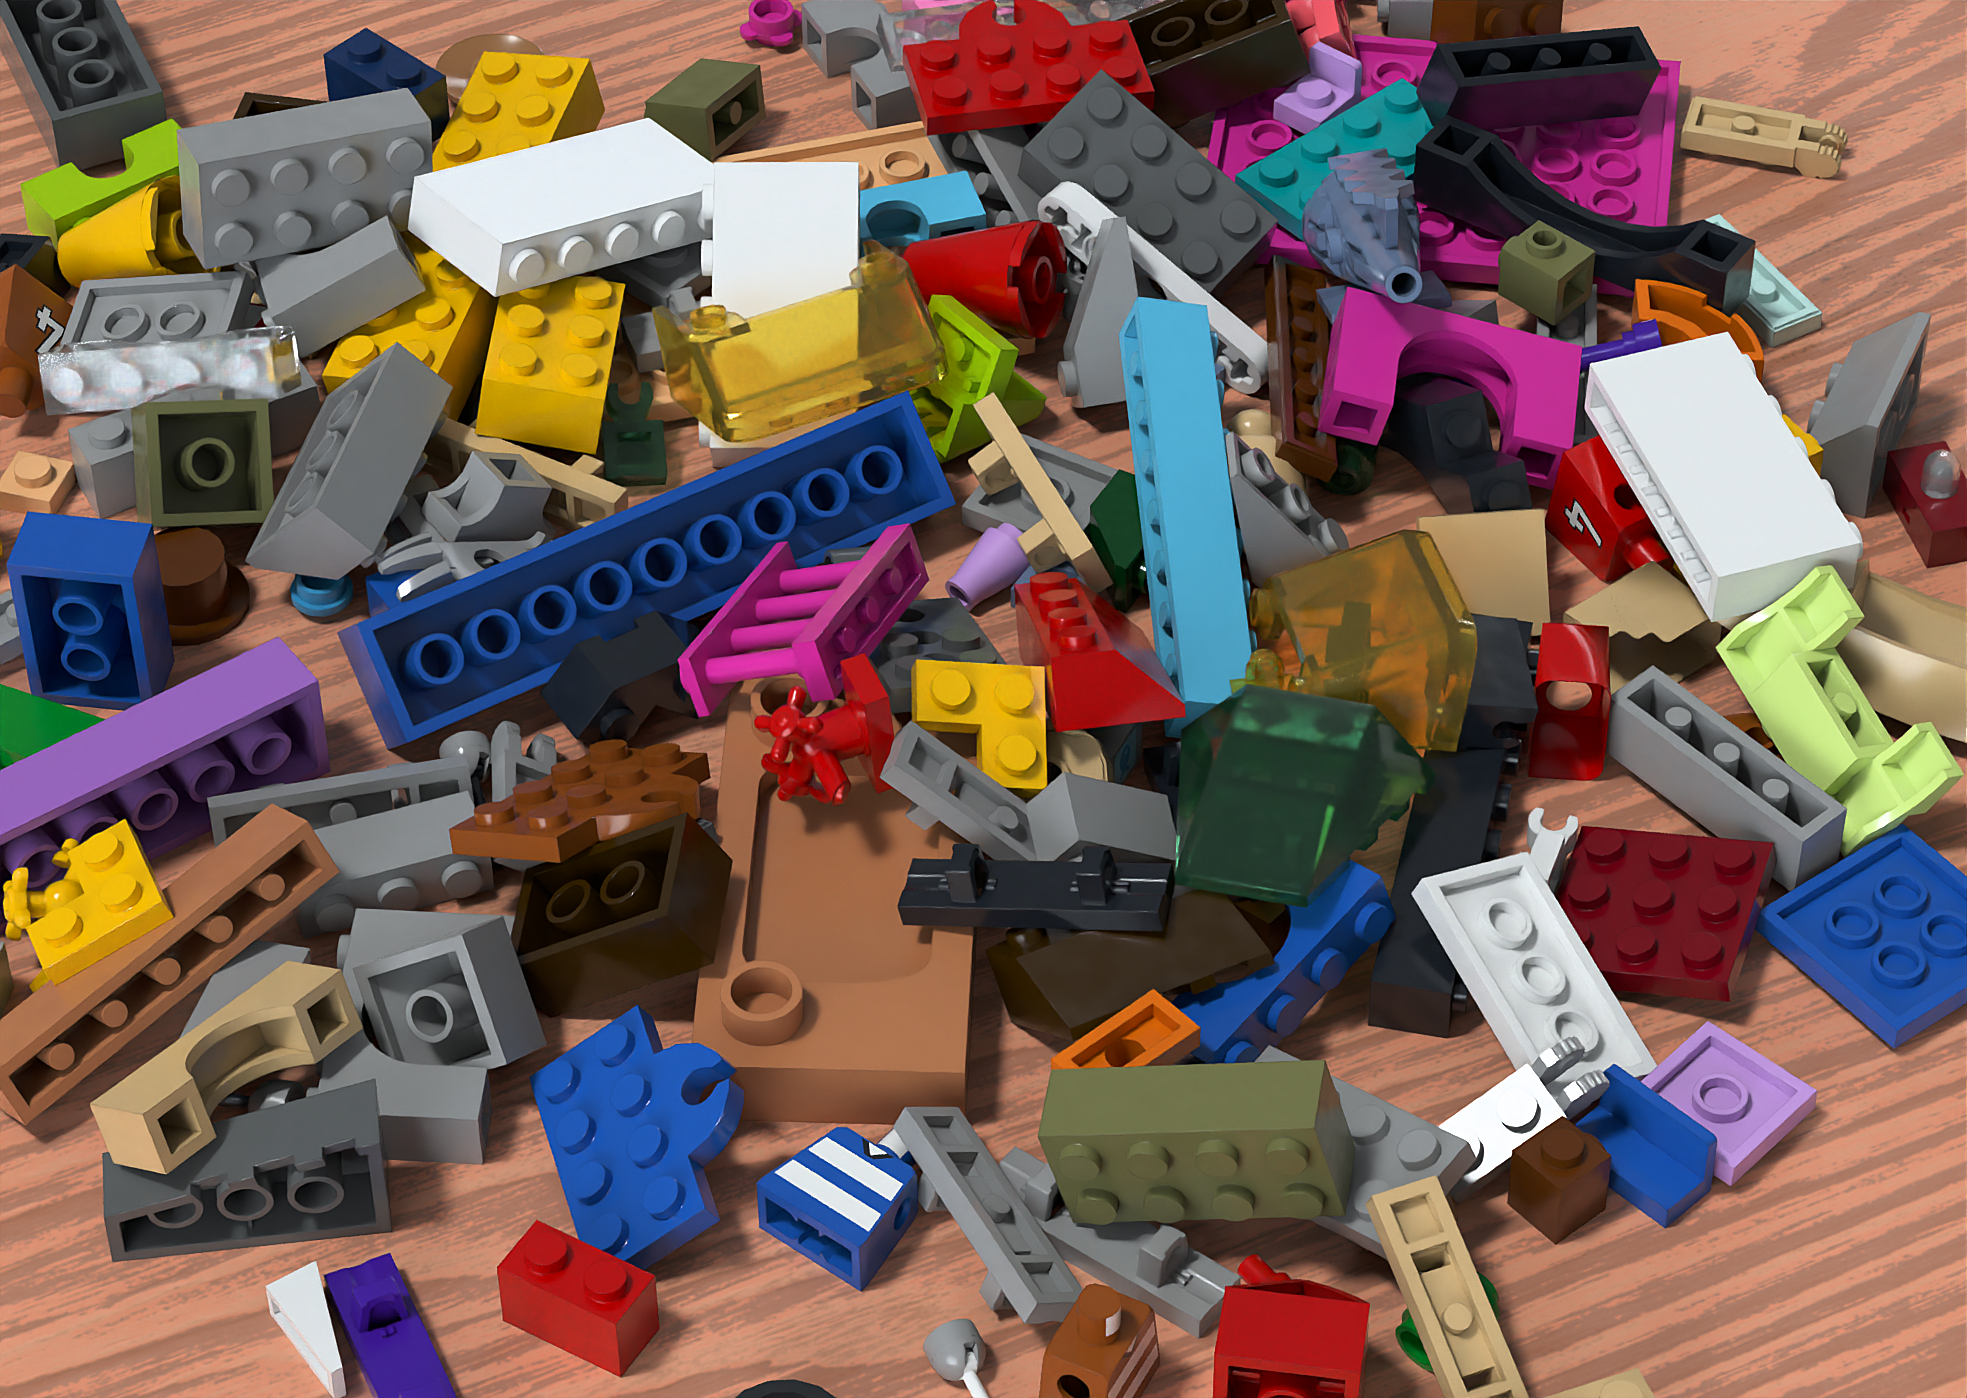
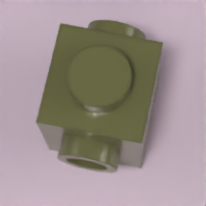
(1546, 272)

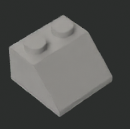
(452, 1000)

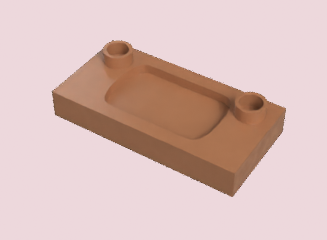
(813, 973)

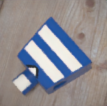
(842, 1202)

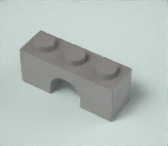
(844, 40)

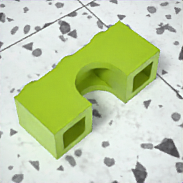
(69, 197)

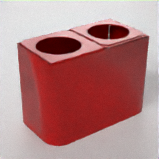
(1571, 741)

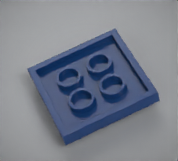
(1881, 934)

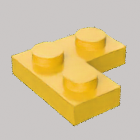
(998, 705)
(116, 907)

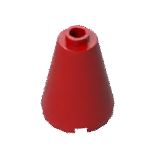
(997, 274)

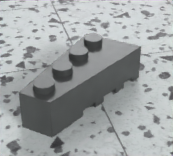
(263, 1181)

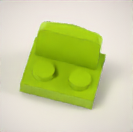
(978, 366)

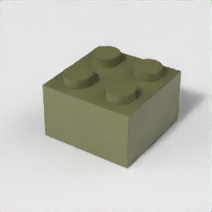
(202, 463)

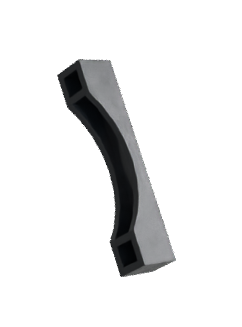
(1484, 184)

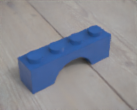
(1322, 944)

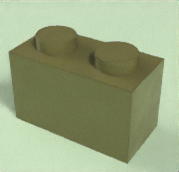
(710, 105)

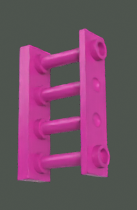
(843, 614)

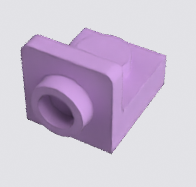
(1323, 93)

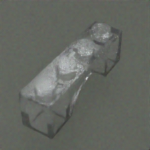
(212, 367)

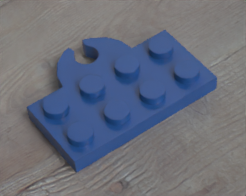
(635, 1137)

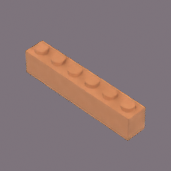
(217, 913)

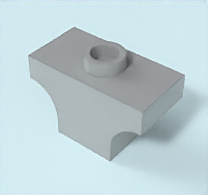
(491, 501)

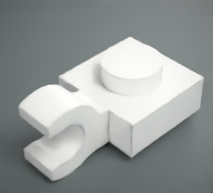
(1550, 847)

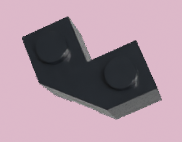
(614, 684)

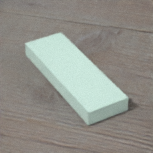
(1774, 305)

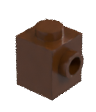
(1559, 1179)

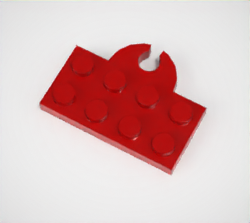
(1018, 71)

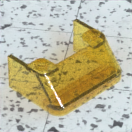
(806, 357)

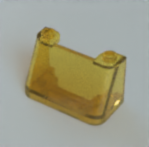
(1380, 632)

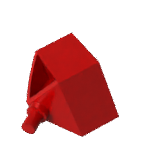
(1289, 1338)

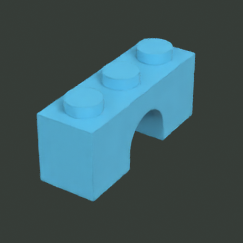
(920, 210)

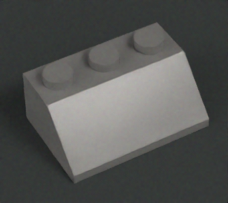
(1869, 409)

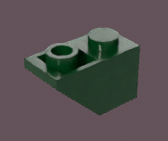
(1118, 539)

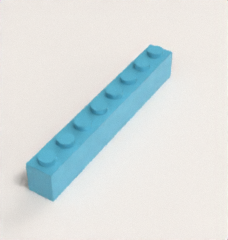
(1185, 502)

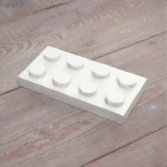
(1529, 967)

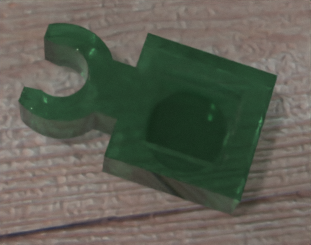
(630, 444)

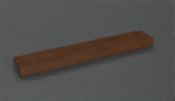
(1297, 366)

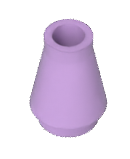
(989, 567)

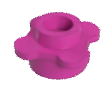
(771, 22)

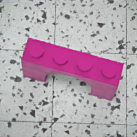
(1521, 374)

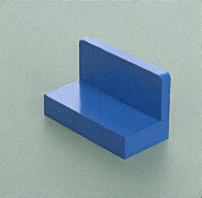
(1657, 1151)

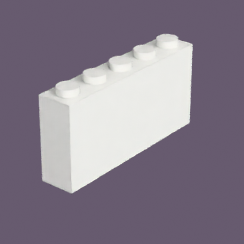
(564, 206)
(776, 242)
(1719, 473)

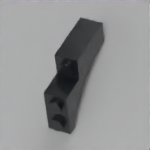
(1448, 440)

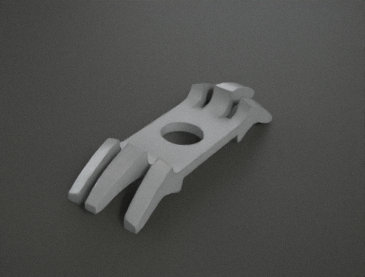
(445, 561)

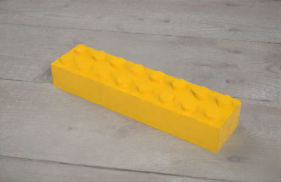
(504, 109)

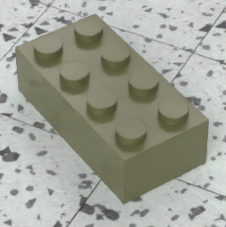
(1198, 1142)

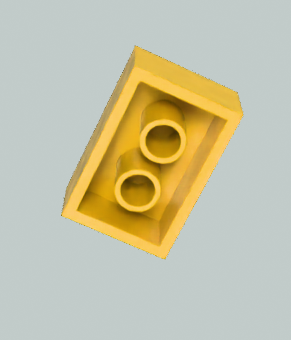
(551, 363)

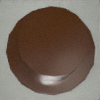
(200, 587)

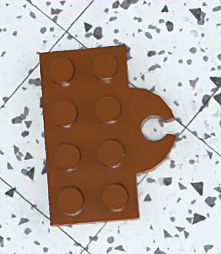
(586, 803)

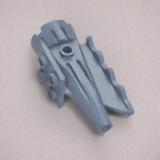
(1367, 233)

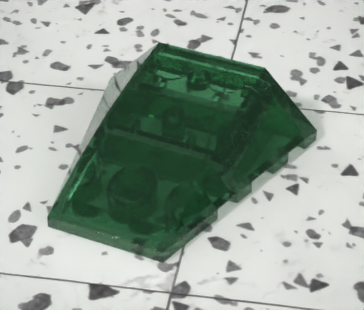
(1287, 791)

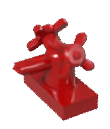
(821, 742)

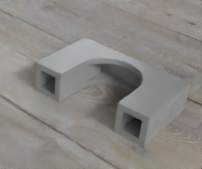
(339, 286)
(424, 1108)

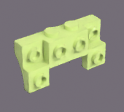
(1822, 717)

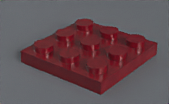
(1666, 908)

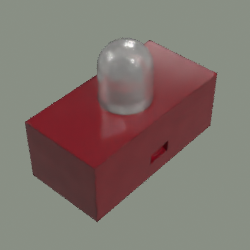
(1930, 500)

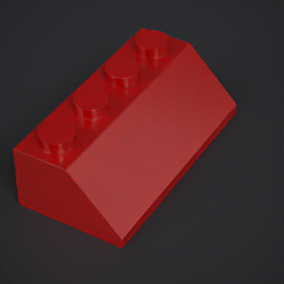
(1093, 657)

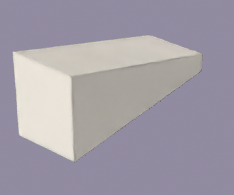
(303, 1315)

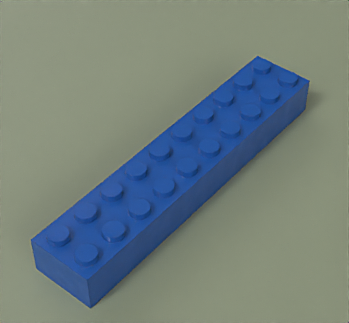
(668, 555)

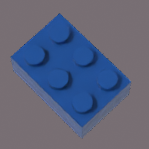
(90, 610)

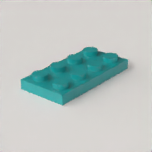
(1294, 172)

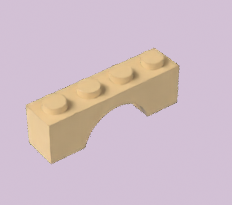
(280, 1022)

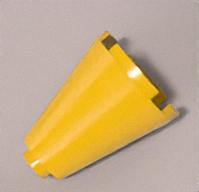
(131, 239)

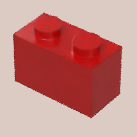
(578, 1298)

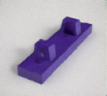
(386, 1331)

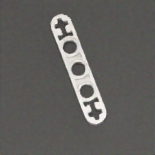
(1078, 211)

